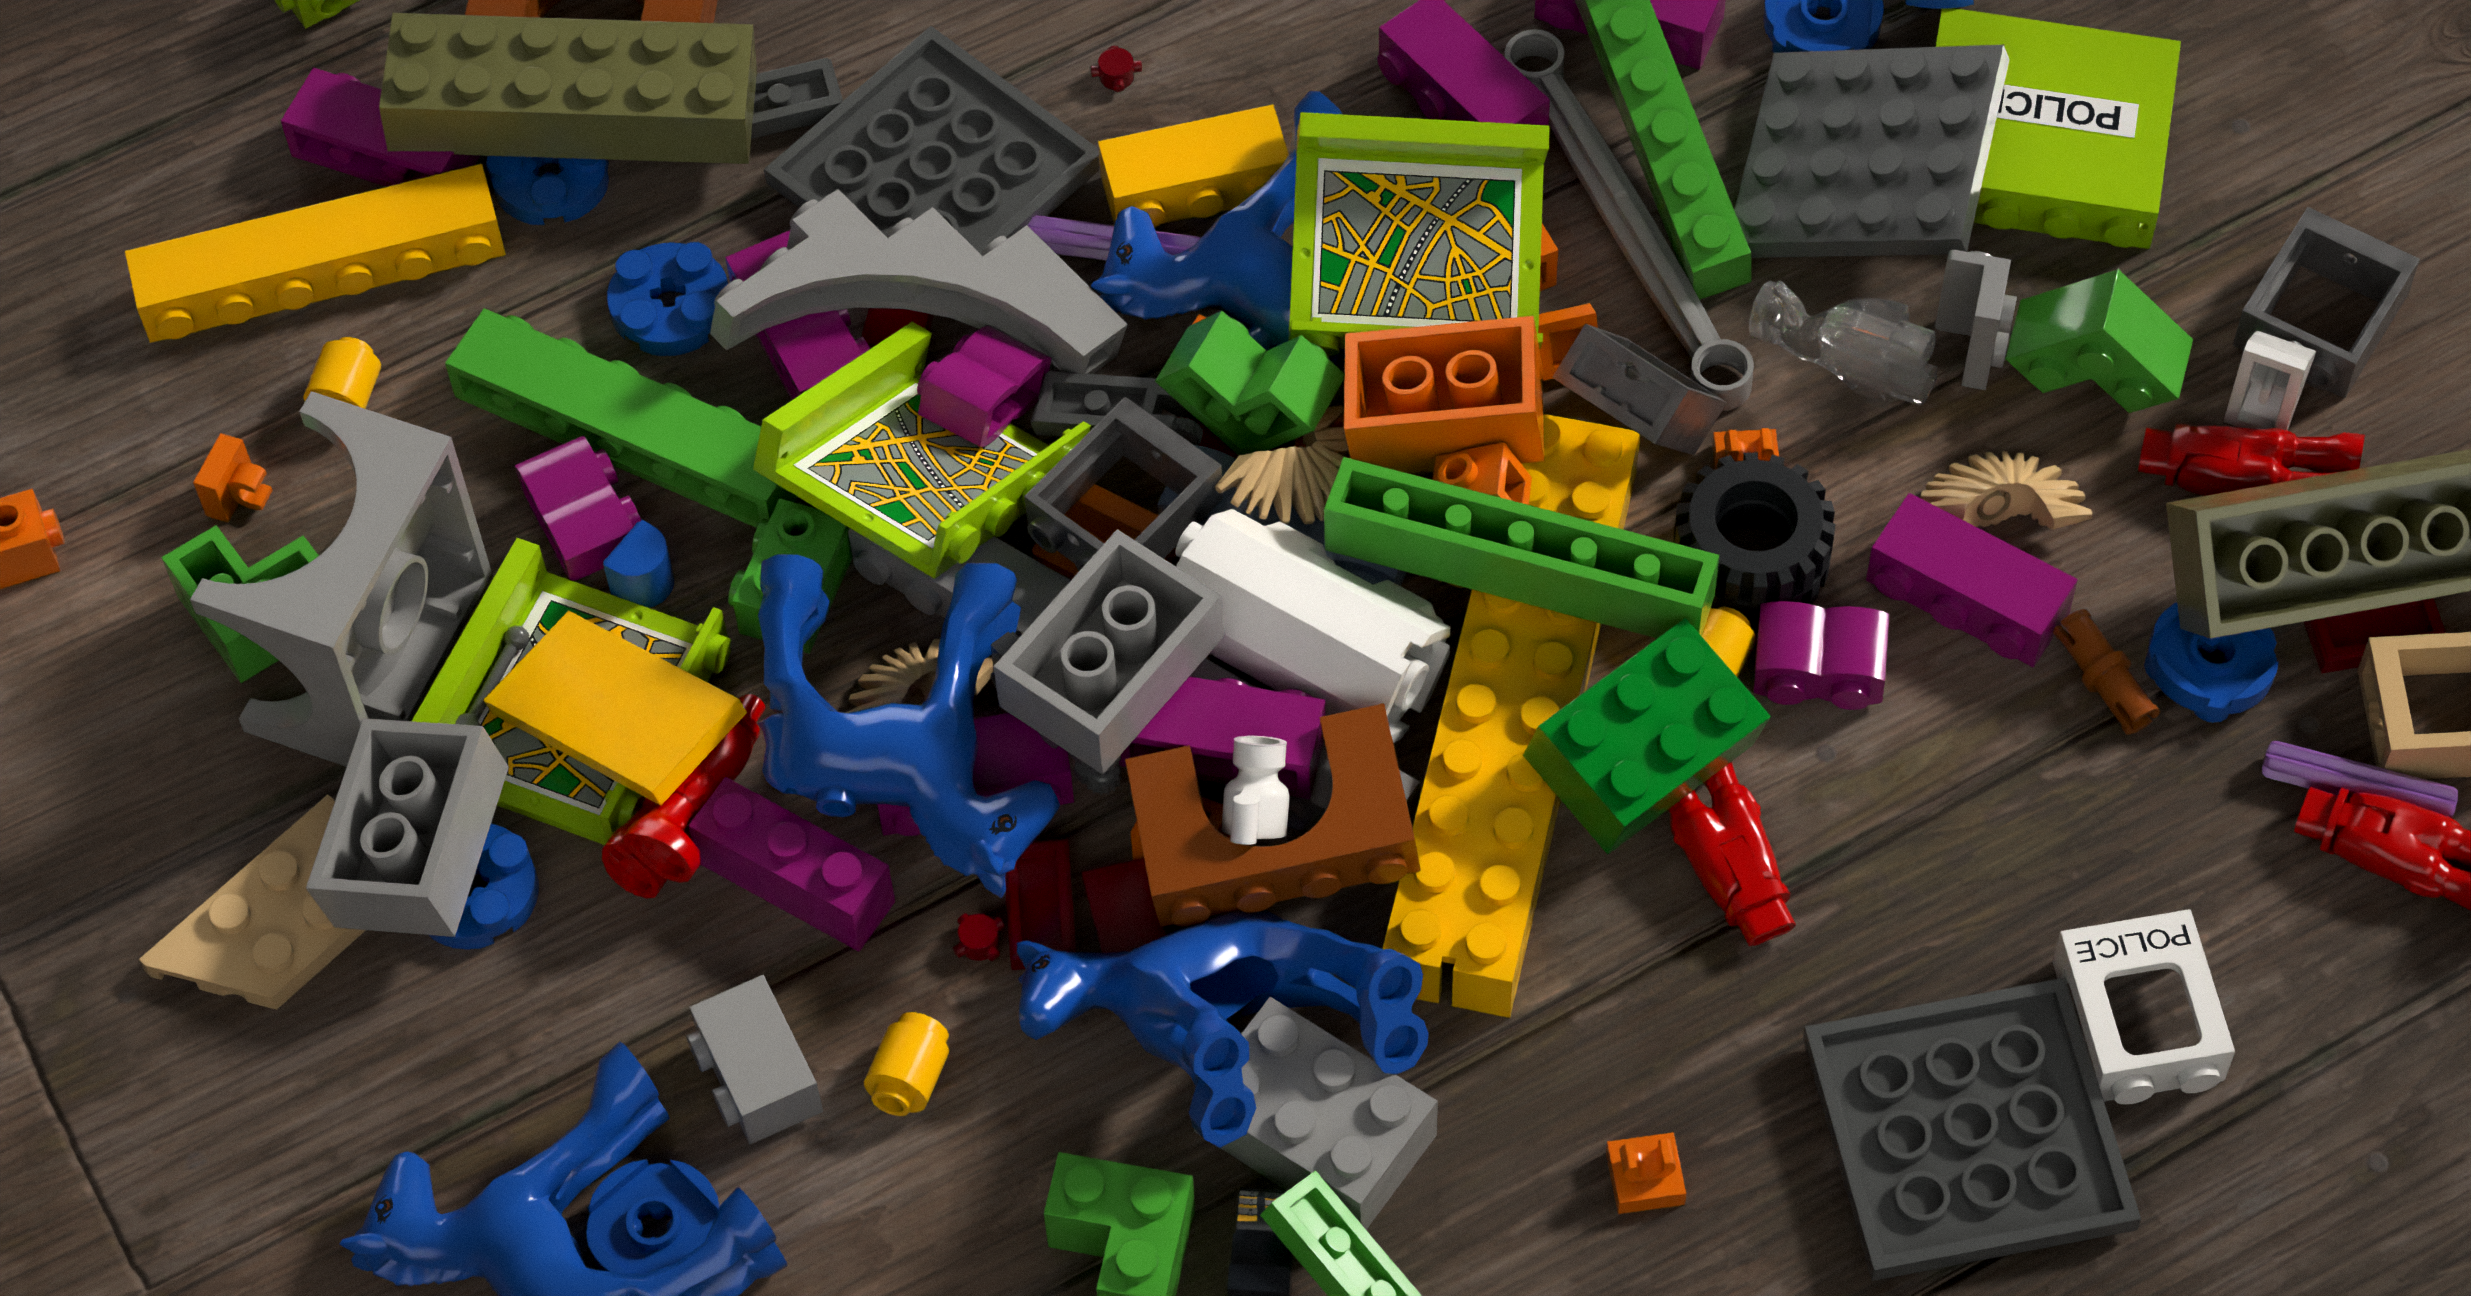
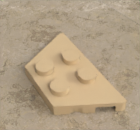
(261, 928)

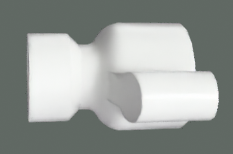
(1256, 799)

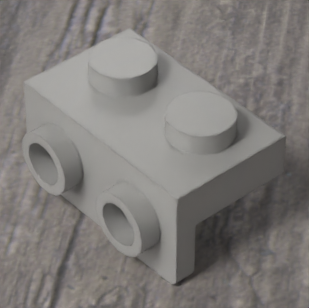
(1977, 306)

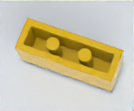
(1192, 165)

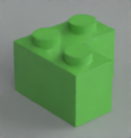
(2103, 334)
(1248, 393)
(215, 559)
(1126, 1215)

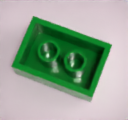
(1646, 735)

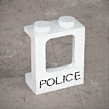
(2135, 946)

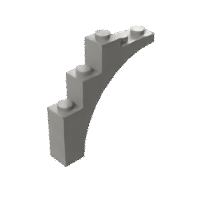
(926, 267)

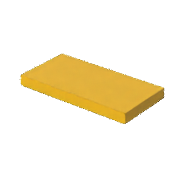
(615, 707)

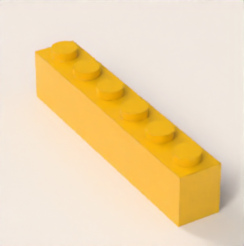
(314, 253)

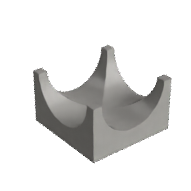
(380, 603)

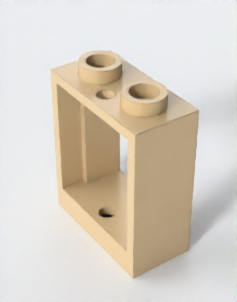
(2388, 709)

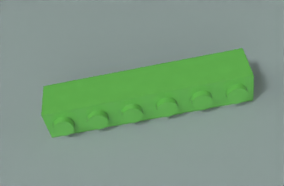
(1669, 143)
(637, 421)
(1517, 550)

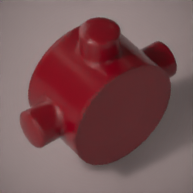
(1116, 68)
(978, 937)

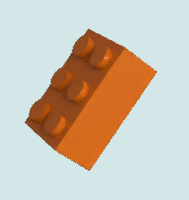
(1443, 392)

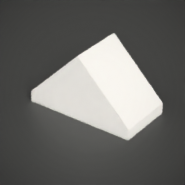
(2268, 383)

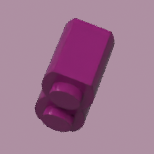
(982, 385)
(577, 505)
(1821, 654)

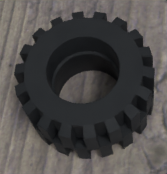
(1766, 499)

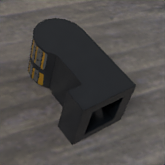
(1258, 1257)

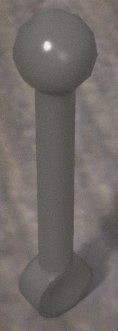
(515, 639)

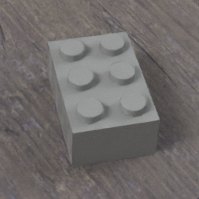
(1109, 651)
(408, 827)
(1328, 1113)

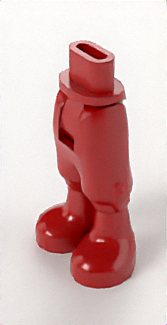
(2238, 458)
(653, 840)
(2391, 841)
(1734, 857)

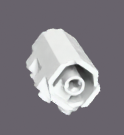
(1313, 624)

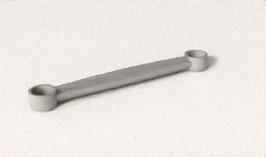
(1631, 222)

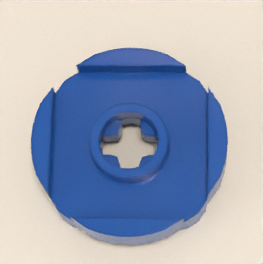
(1796, 30)
(532, 197)
(659, 269)
(2209, 687)
(507, 897)
(656, 1190)

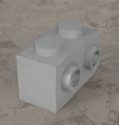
(755, 1060)

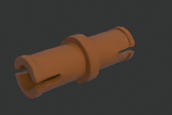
(2106, 671)

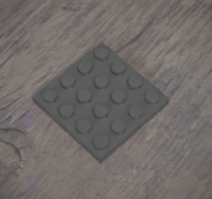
(941, 137)
(1870, 151)
(1970, 1129)

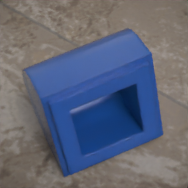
(640, 567)

